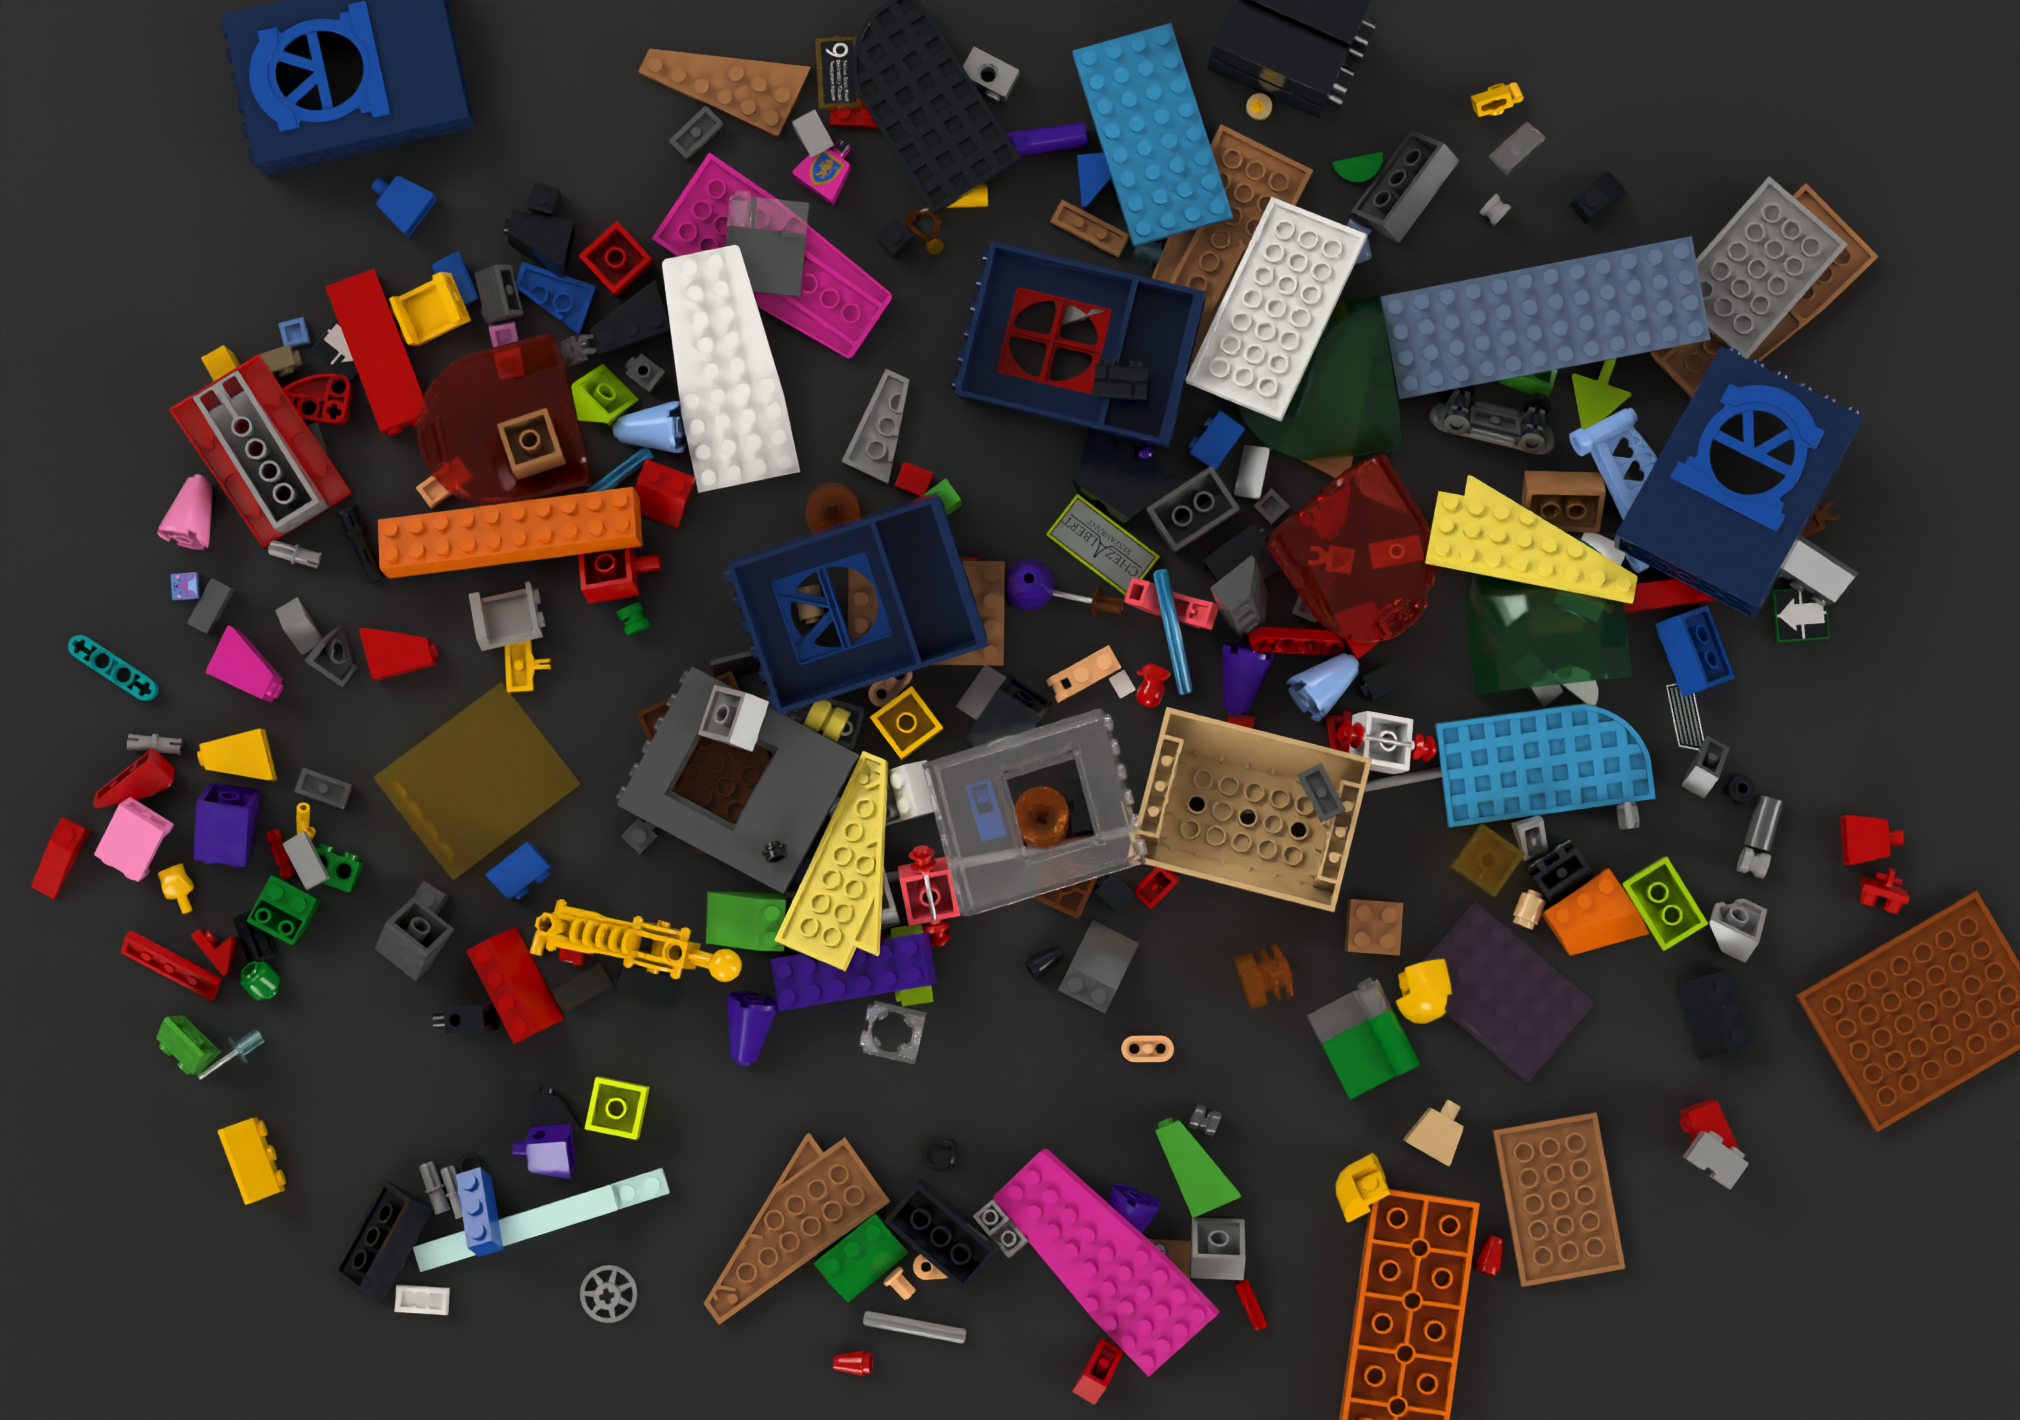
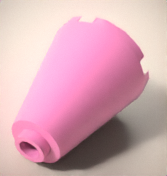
(190, 515)

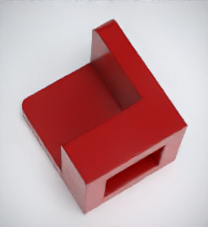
(913, 480)

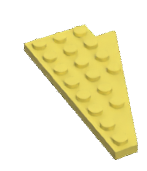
(1506, 541)
(843, 886)

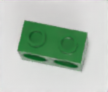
(333, 867)

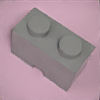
(1710, 1153)

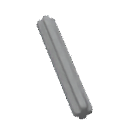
(914, 1327)

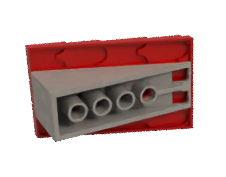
(261, 451)

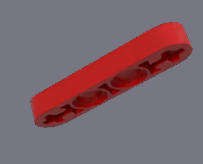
(1269, 640)

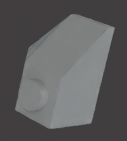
(1738, 927)

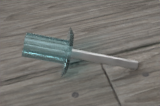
(239, 1048)

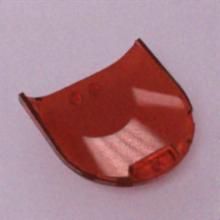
(487, 388)
(1359, 554)

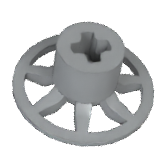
(608, 1294)

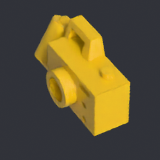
(1496, 99)

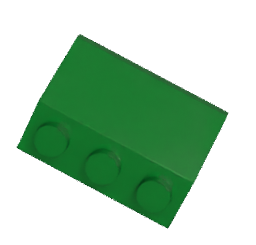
(861, 1257)

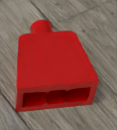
(1867, 839)

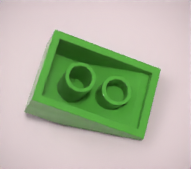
(745, 919)
(186, 1043)

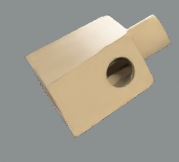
(1437, 1133)

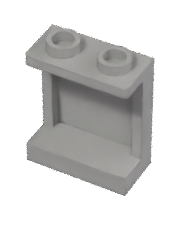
(507, 617)

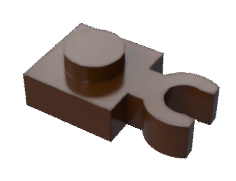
(1816, 523)

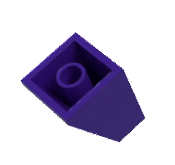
(226, 824)

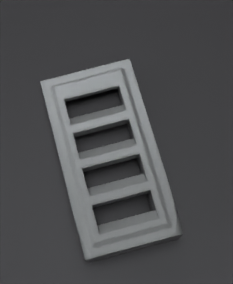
(1627, 815)

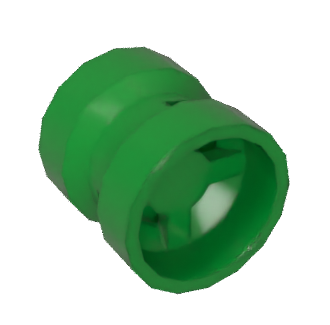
(633, 619)

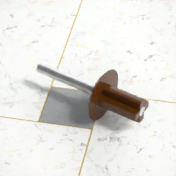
(1098, 602)

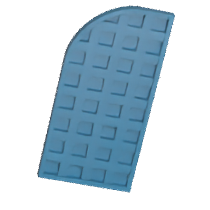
(1540, 763)

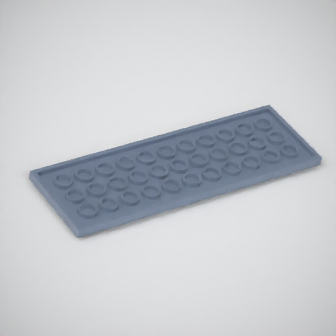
(1545, 318)

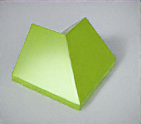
(601, 397)

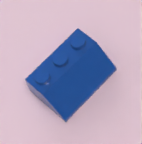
(1694, 651)

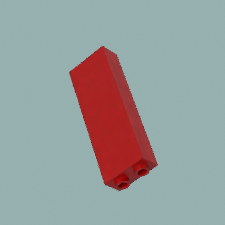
(377, 351)

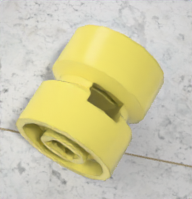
(827, 719)

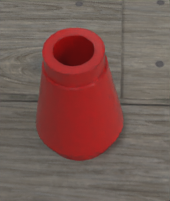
(1490, 1257)
(855, 1363)

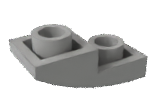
(1000, 1228)

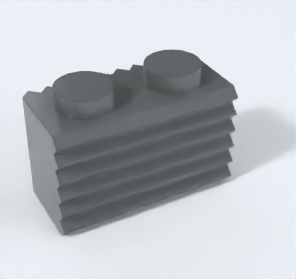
(498, 294)

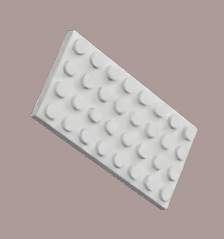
(1276, 308)

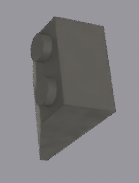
(1098, 966)

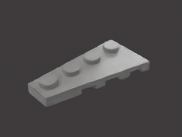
(877, 435)

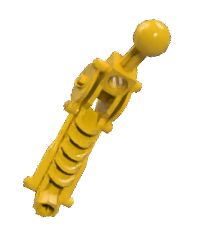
(595, 933)

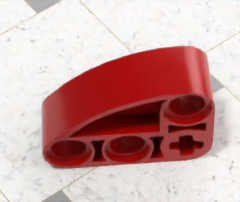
(321, 391)

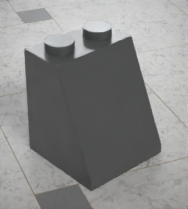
(413, 938)

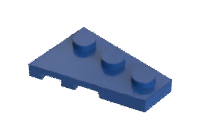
(561, 297)

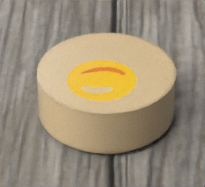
(1259, 106)

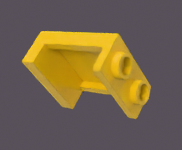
(429, 310)

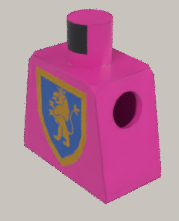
(825, 172)

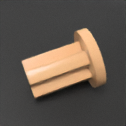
(899, 1283)

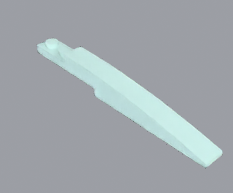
(550, 1217)

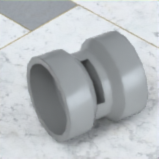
(1752, 862)

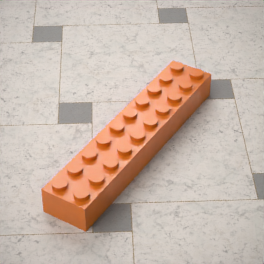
(510, 532)

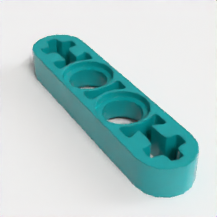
(113, 667)

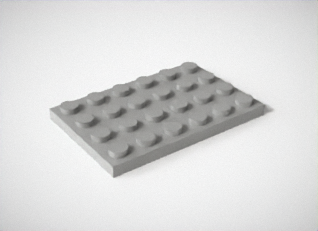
(1762, 266)

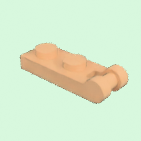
(1084, 673)

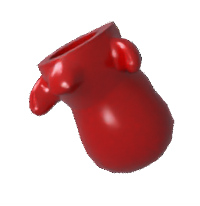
(1152, 688)

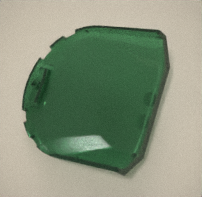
(1345, 395)
(1542, 636)

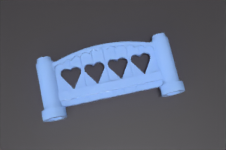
(1601, 441)

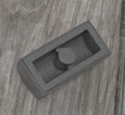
(1763, 823)

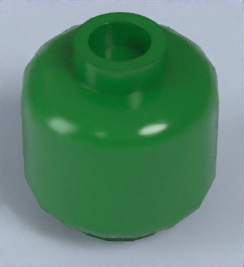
(259, 980)

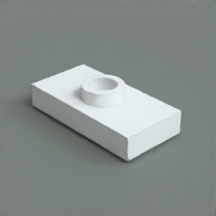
(422, 1299)

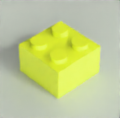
(617, 1107)

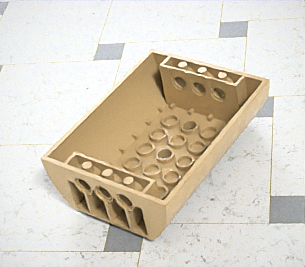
(1253, 772)

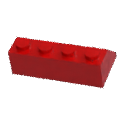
(515, 985)

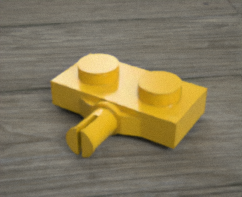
(522, 666)

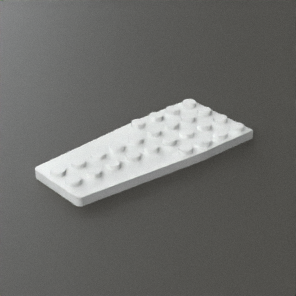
(725, 372)

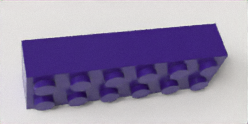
(901, 965)

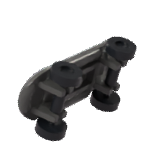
(1494, 422)

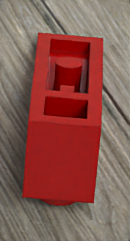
(137, 781)
(60, 856)

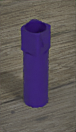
(1049, 138)

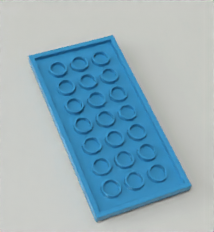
(1152, 135)

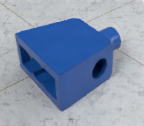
(403, 202)

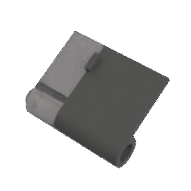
(770, 240)

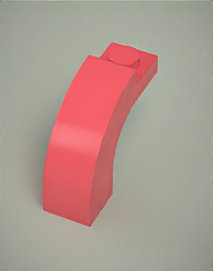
(1189, 610)

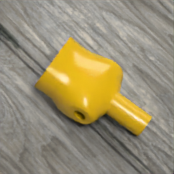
(177, 886)

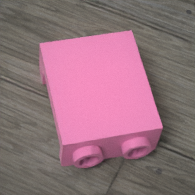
(133, 839)

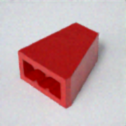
(396, 653)

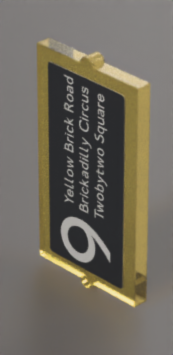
(835, 73)

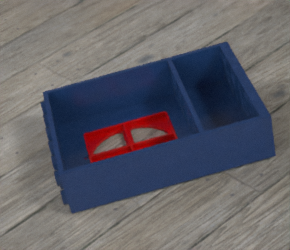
(1140, 323)

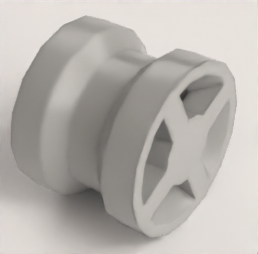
(1495, 209)

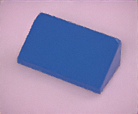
(455, 265)

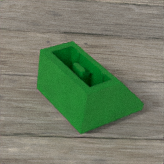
(284, 909)

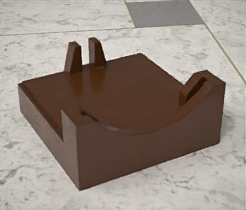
(1070, 898)

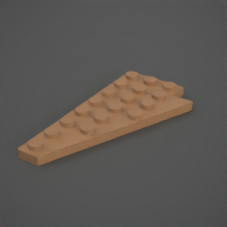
(806, 1212)

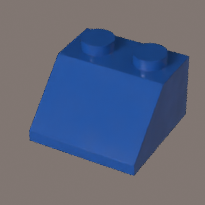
(520, 871)

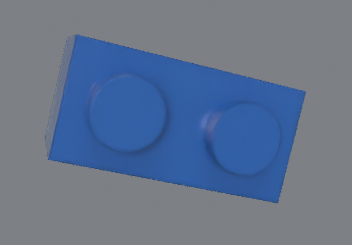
(1216, 441)

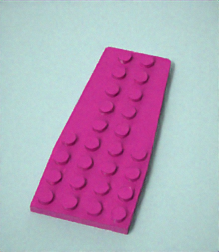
(837, 296)
(1105, 1262)

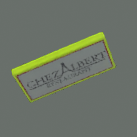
(1101, 544)

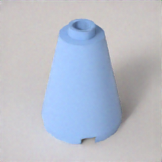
(653, 428)
(1323, 684)

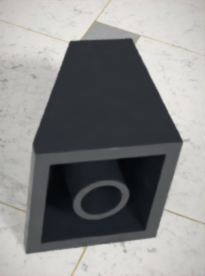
(1009, 712)

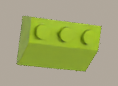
(1664, 903)

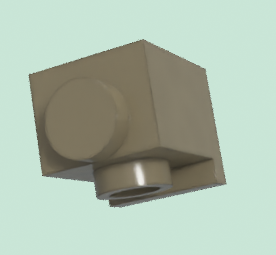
(283, 360)

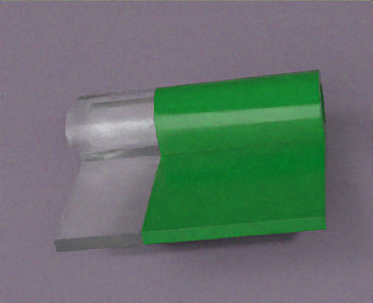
(1363, 1038)

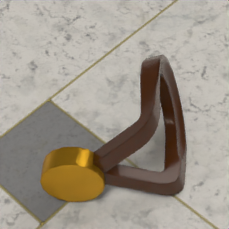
(934, 244)

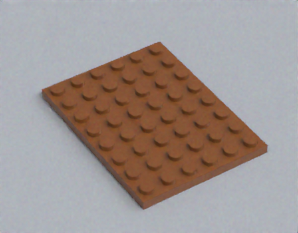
(1920, 1011)

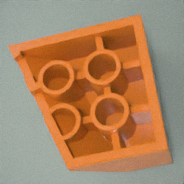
(1594, 915)

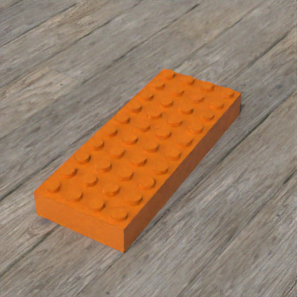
(1409, 1308)

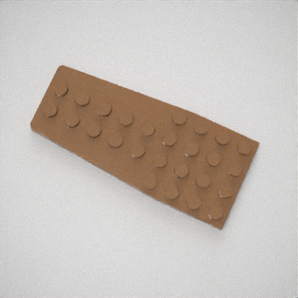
(1211, 255)
(1690, 362)

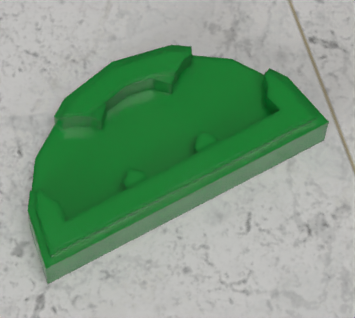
(1359, 169)

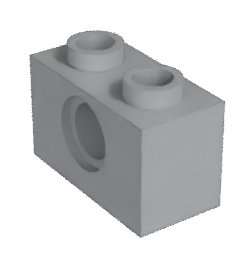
(1005, 74)

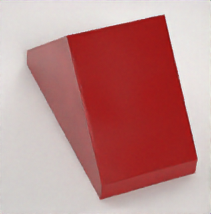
(1155, 886)

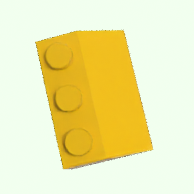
(252, 1160)

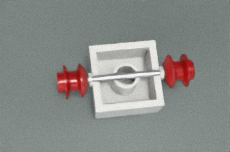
(1385, 741)

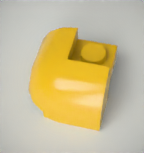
(1424, 991)
(1360, 1186)

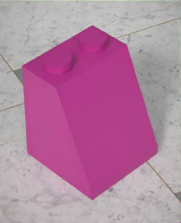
(244, 666)

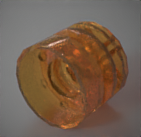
(832, 495)
(1049, 805)
(1264, 976)

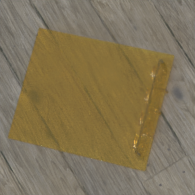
(476, 781)

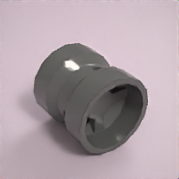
(1204, 1120)

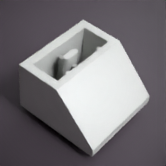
(907, 793)

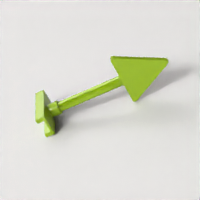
(1596, 397)

